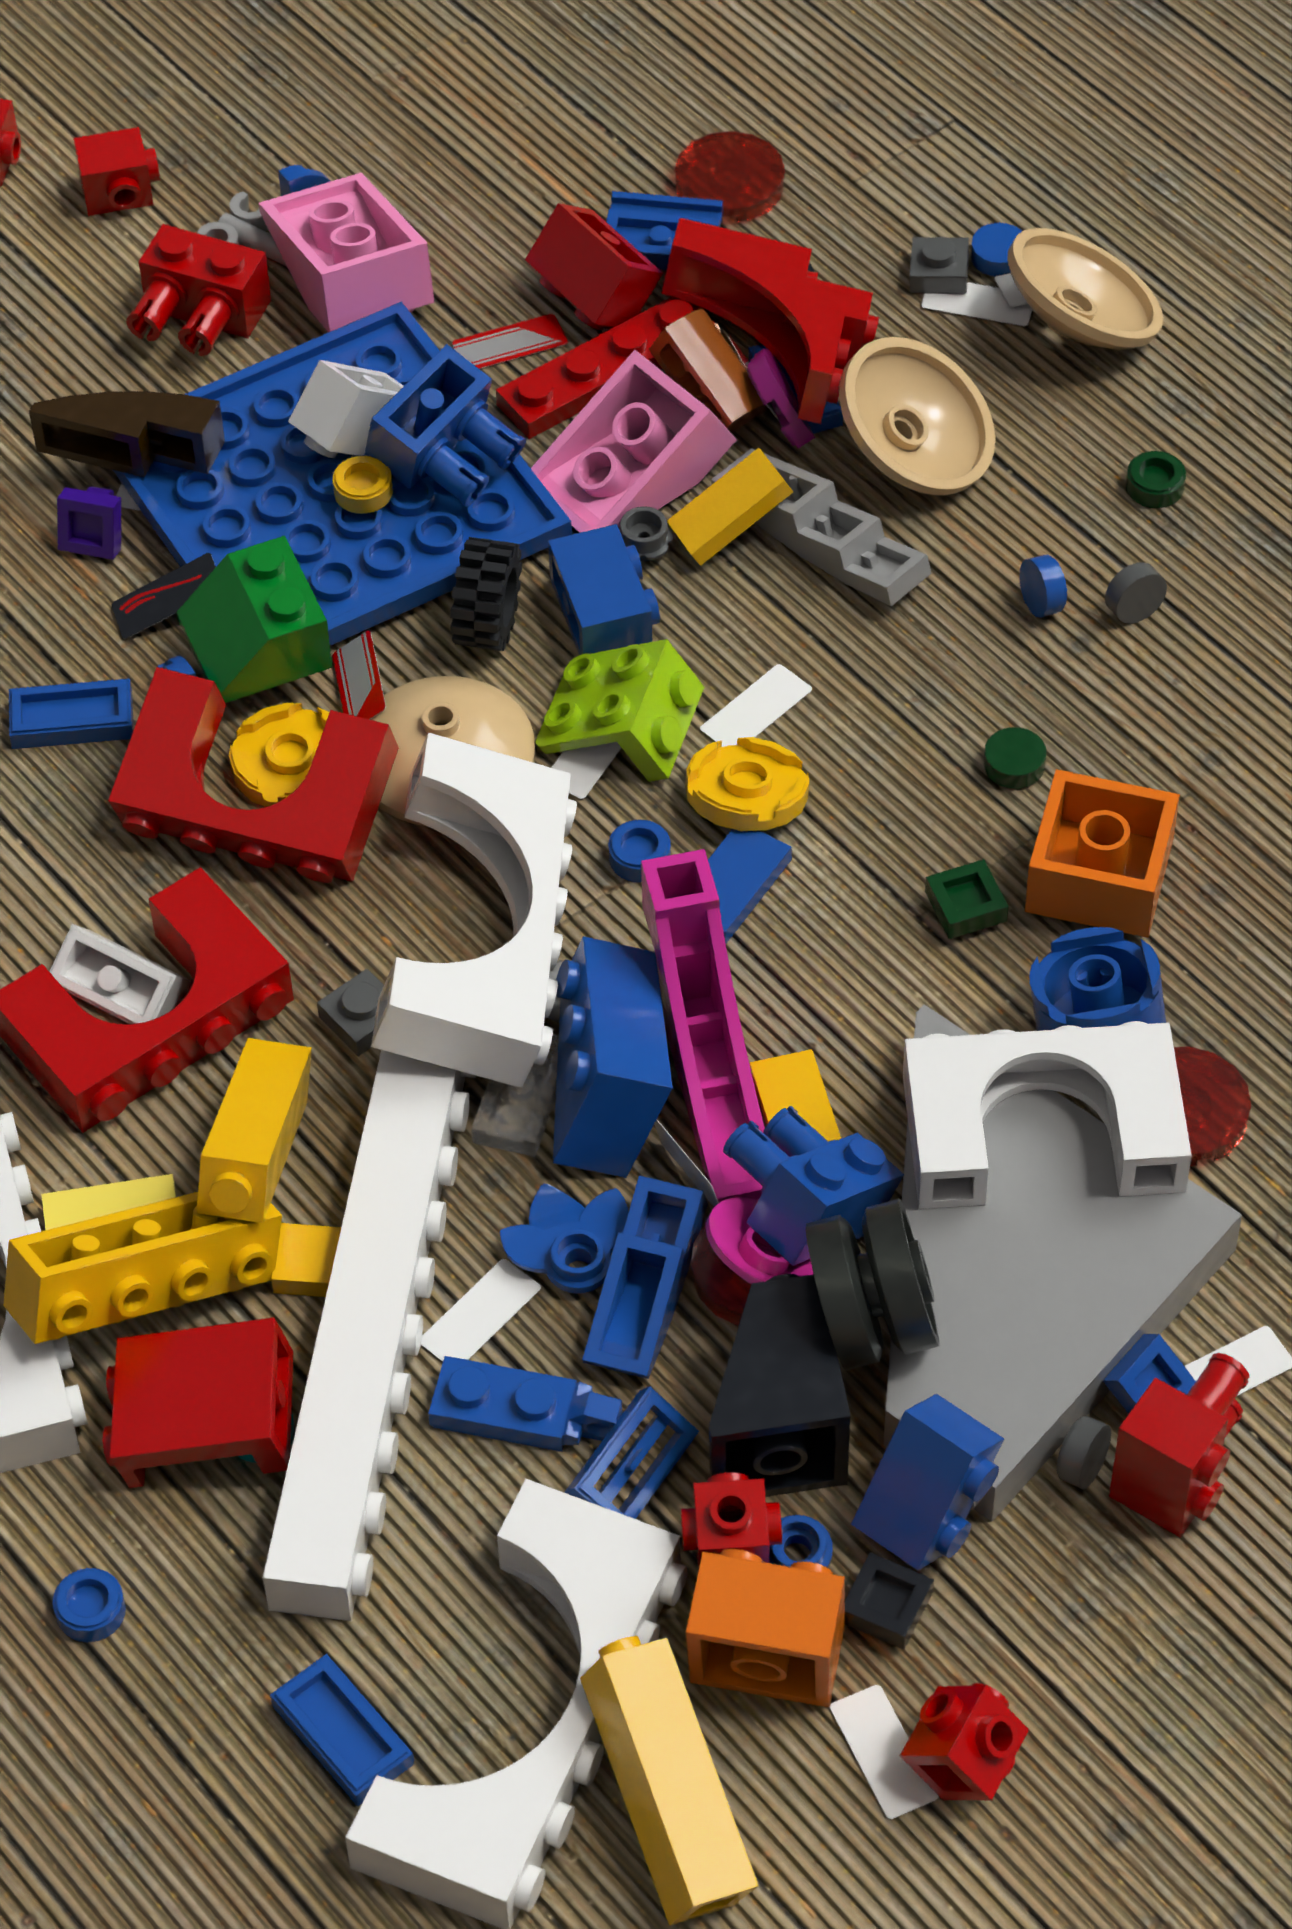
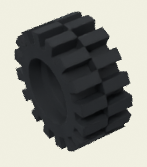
(486, 594)

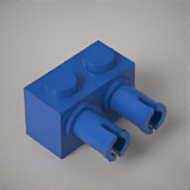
(432, 414)
(808, 1179)

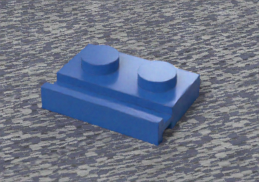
(652, 220)

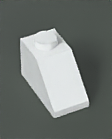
(339, 407)

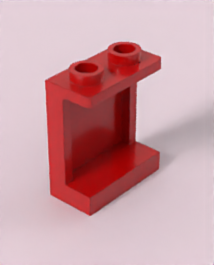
(200, 1398)

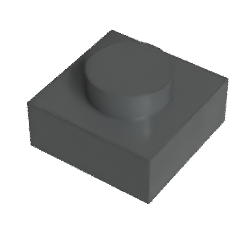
(939, 265)
(352, 1010)

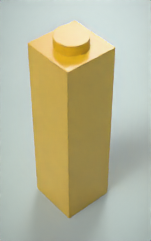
(254, 1130)
(667, 1779)

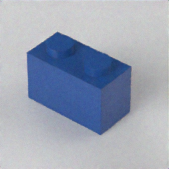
(602, 590)
(929, 1482)

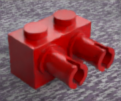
(200, 282)
(1174, 1446)

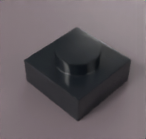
(887, 1600)

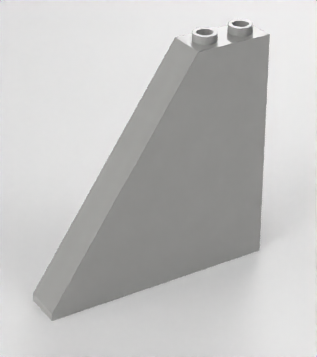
(1046, 1278)

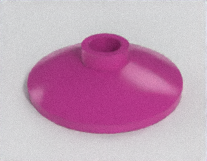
(743, 1247)

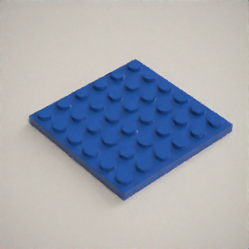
(277, 486)

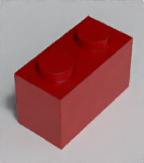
(592, 267)

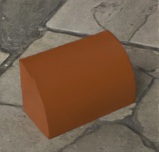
(708, 368)

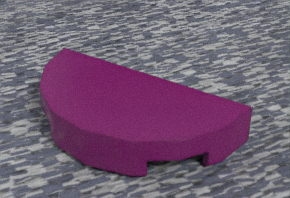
(774, 389)

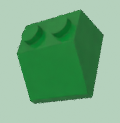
(256, 622)

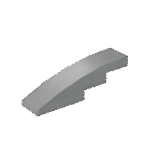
(839, 536)

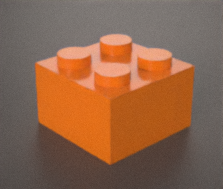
(1101, 853)
(766, 1627)

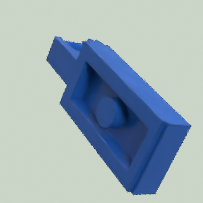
(519, 1405)

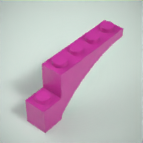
(701, 1012)

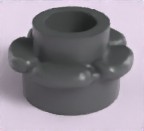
(647, 531)

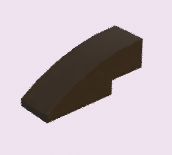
(130, 430)

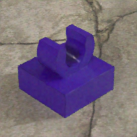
(89, 522)

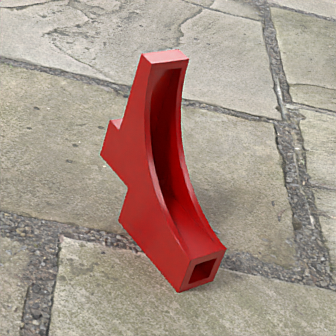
(774, 298)

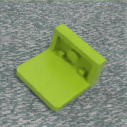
(625, 696)

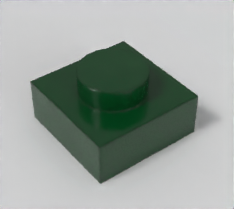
(966, 899)

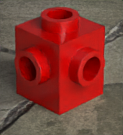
(731, 1515)
(964, 1742)

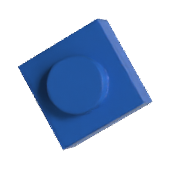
(1141, 1364)

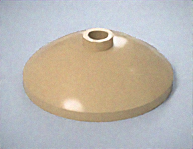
(1083, 290)
(917, 416)
(468, 713)

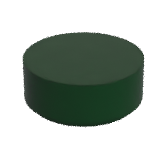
(1155, 479)
(1014, 757)

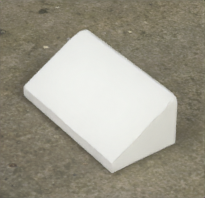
(116, 977)

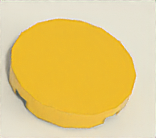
(275, 751)
(747, 784)

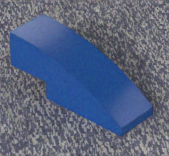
(645, 1277)

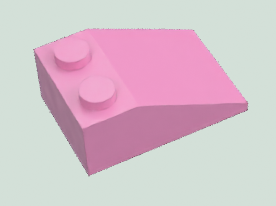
(349, 250)
(631, 447)

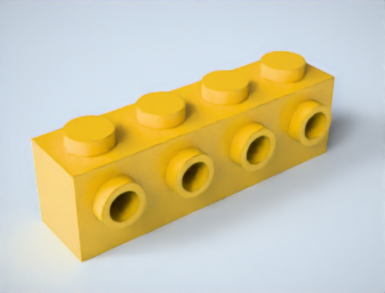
(133, 1265)

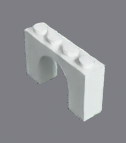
(1117, 1070)

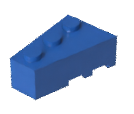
(609, 1057)

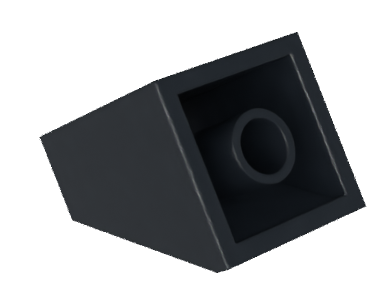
(782, 1394)

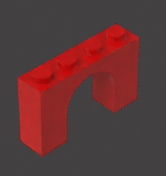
(313, 829)
(104, 1066)

